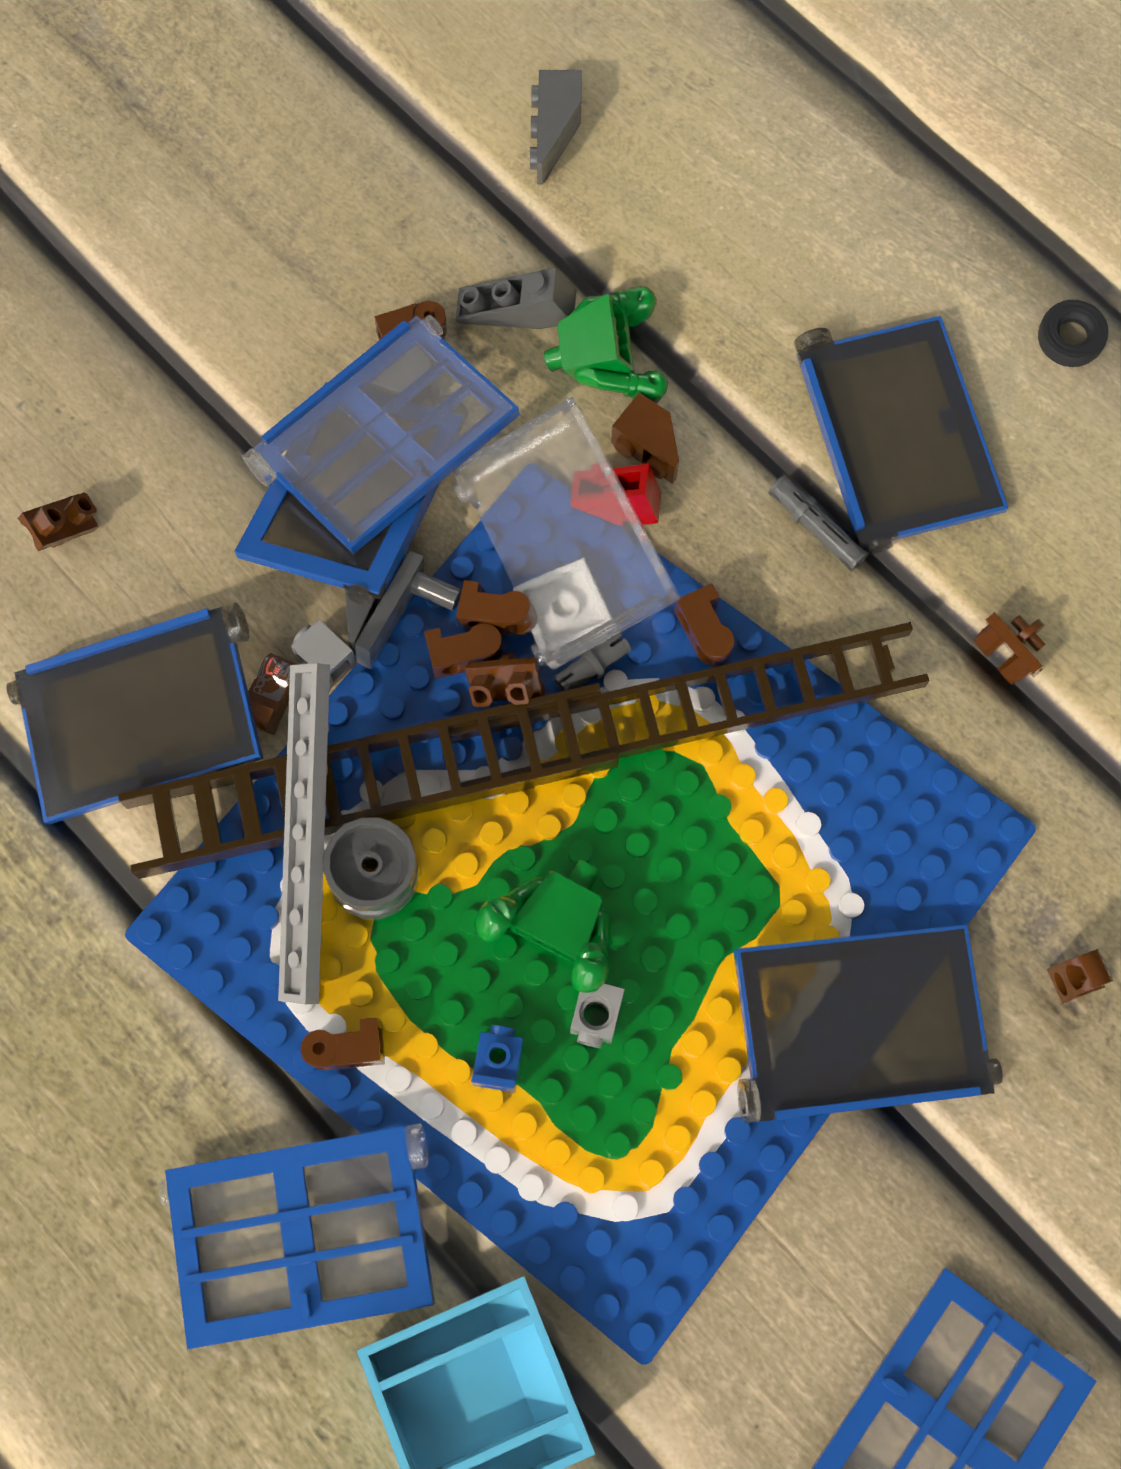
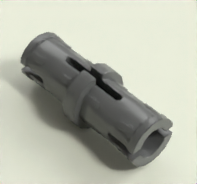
(592, 663)

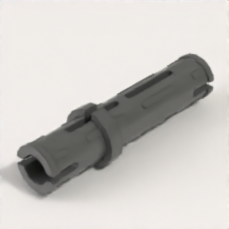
(805, 511)

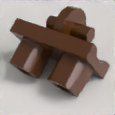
(60, 521)
(1022, 661)
(504, 680)

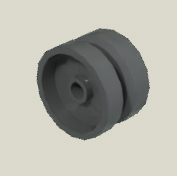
(364, 845)

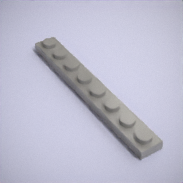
(304, 833)

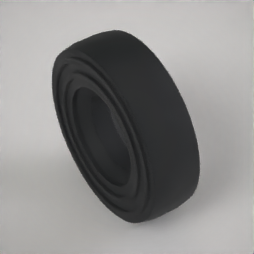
(1079, 312)

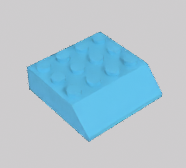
(477, 1389)

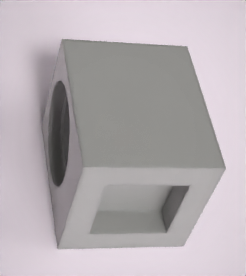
(323, 646)
(607, 997)

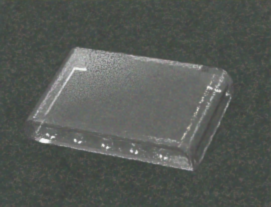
(565, 533)

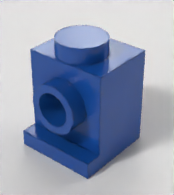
(503, 1075)

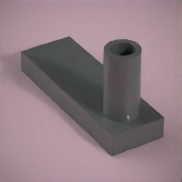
(407, 582)

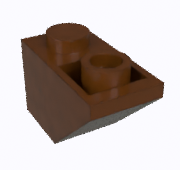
(647, 436)

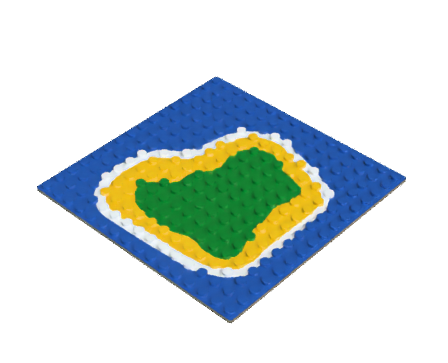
(630, 1160)

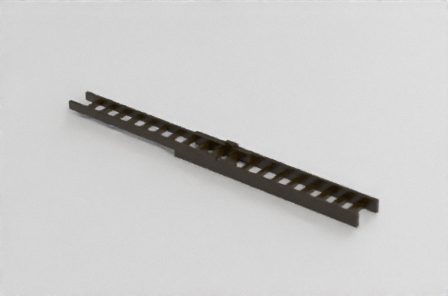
(497, 720)

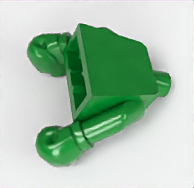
(598, 346)
(559, 917)

